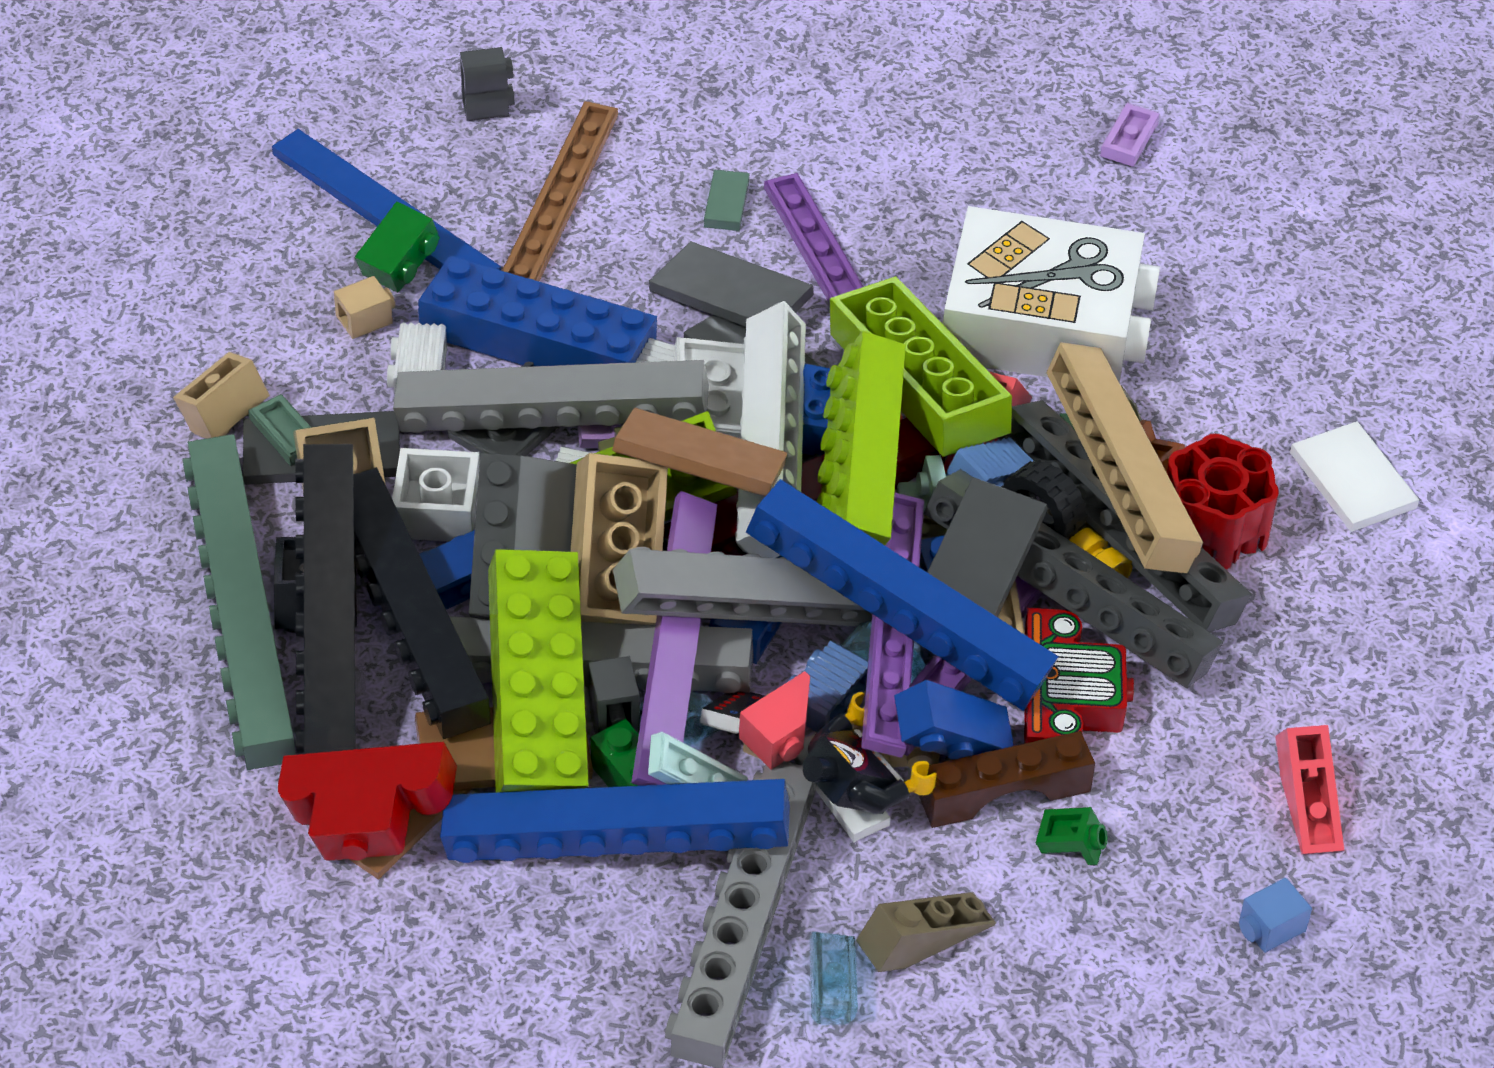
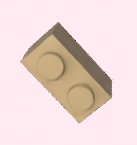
(221, 396)

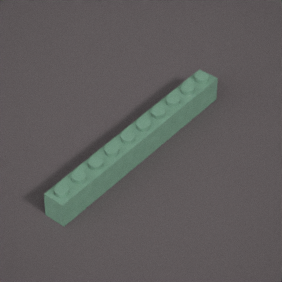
(240, 603)

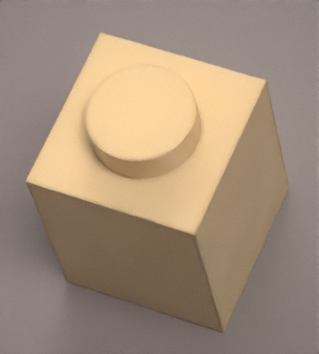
(364, 307)

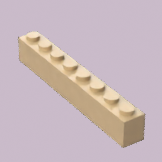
(1124, 459)

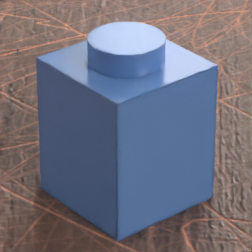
(1274, 915)

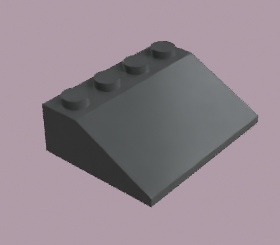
(519, 507)

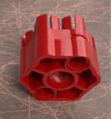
(1226, 494)

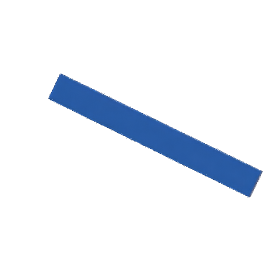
(362, 192)

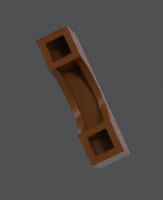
(1051, 766)

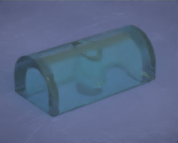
(833, 978)

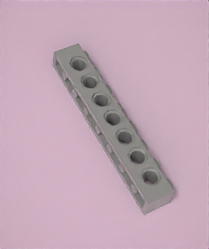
(709, 1037)

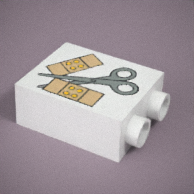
(1045, 282)

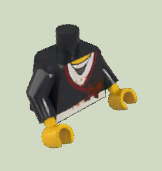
(856, 775)

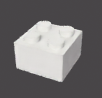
(437, 492)

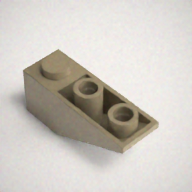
(919, 928)

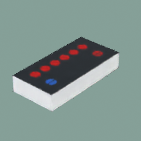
(725, 710)

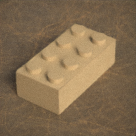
(615, 510)

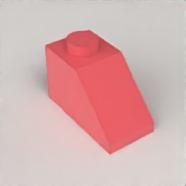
(777, 722)

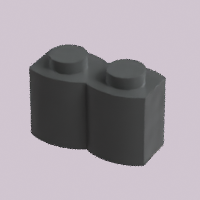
(486, 83)

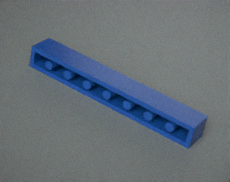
(901, 594)
(616, 820)

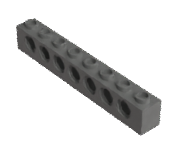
(1203, 594)
(1100, 596)

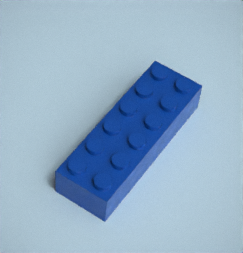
(530, 319)

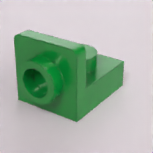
(1072, 832)

